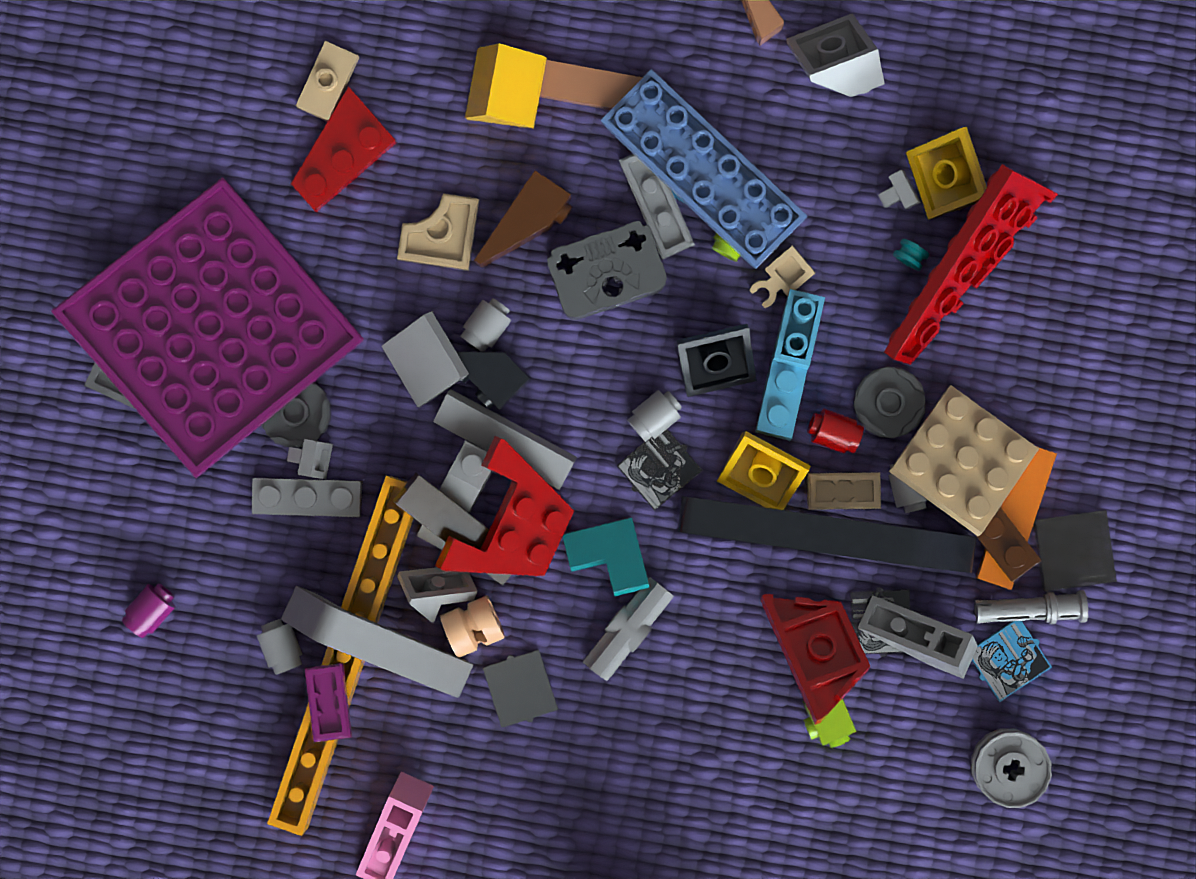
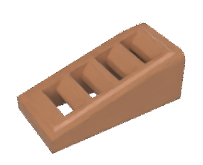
(763, 19)

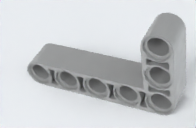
(375, 643)

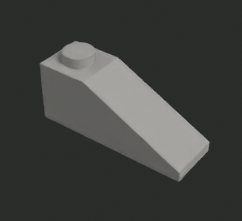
(462, 484)
(919, 636)

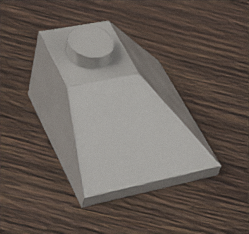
(839, 56)

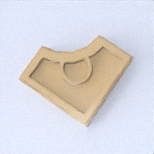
(444, 236)

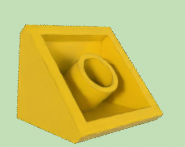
(505, 86)
(947, 173)
(762, 472)

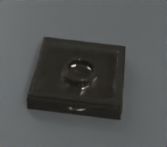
(1074, 550)

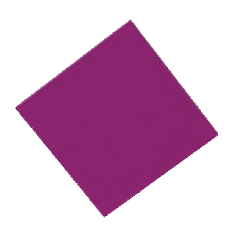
(208, 327)

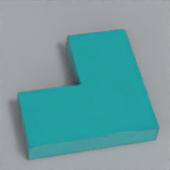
(609, 544)

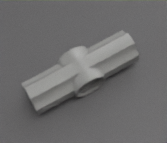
(627, 629)

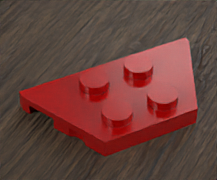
(818, 649)

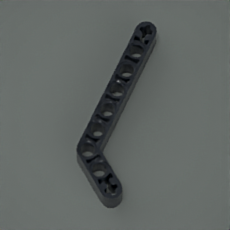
(827, 534)

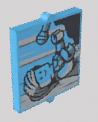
(1009, 659)

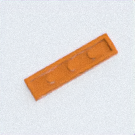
(1021, 508)

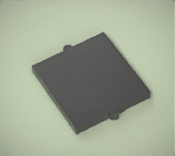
(520, 688)

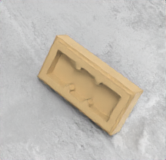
(327, 81)
(843, 491)

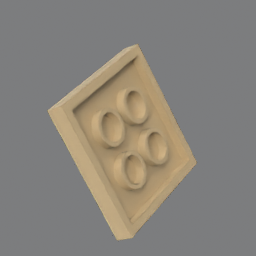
(964, 460)

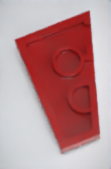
(342, 151)

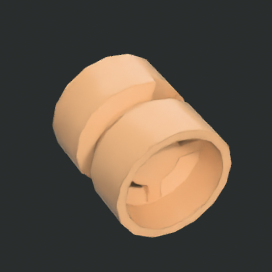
(472, 626)

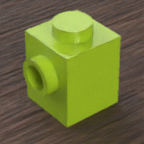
(834, 728)

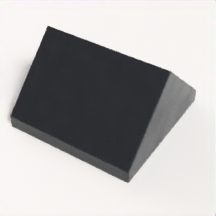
(716, 360)

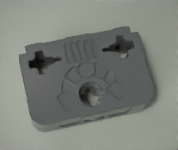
(602, 259)

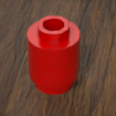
(835, 431)

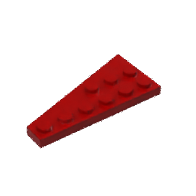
(970, 257)

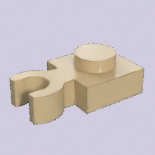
(786, 273)

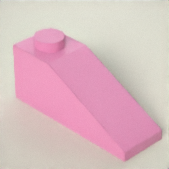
(395, 828)

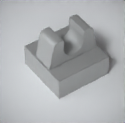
(901, 191)
(312, 458)

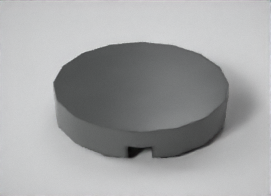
(889, 402)
(301, 418)

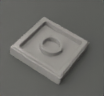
(425, 359)

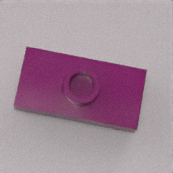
(328, 702)

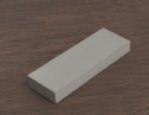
(657, 208)

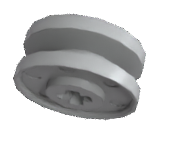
(1024, 784)

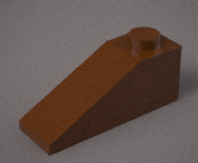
(529, 216)

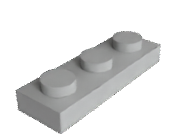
(306, 497)

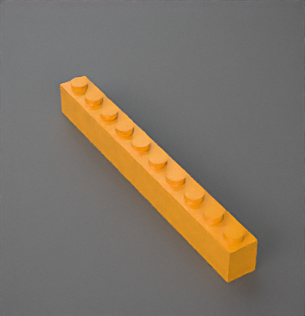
(365, 598)

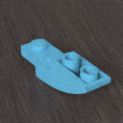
(789, 364)

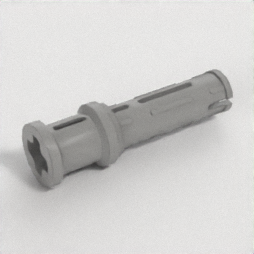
(1046, 608)

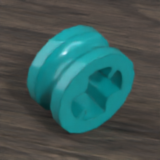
(911, 254)

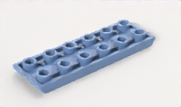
(703, 169)

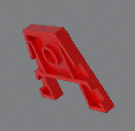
(525, 526)

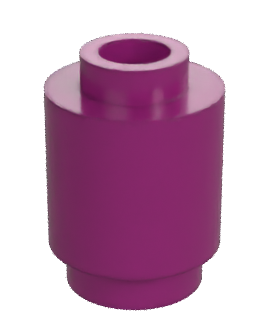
(149, 610)

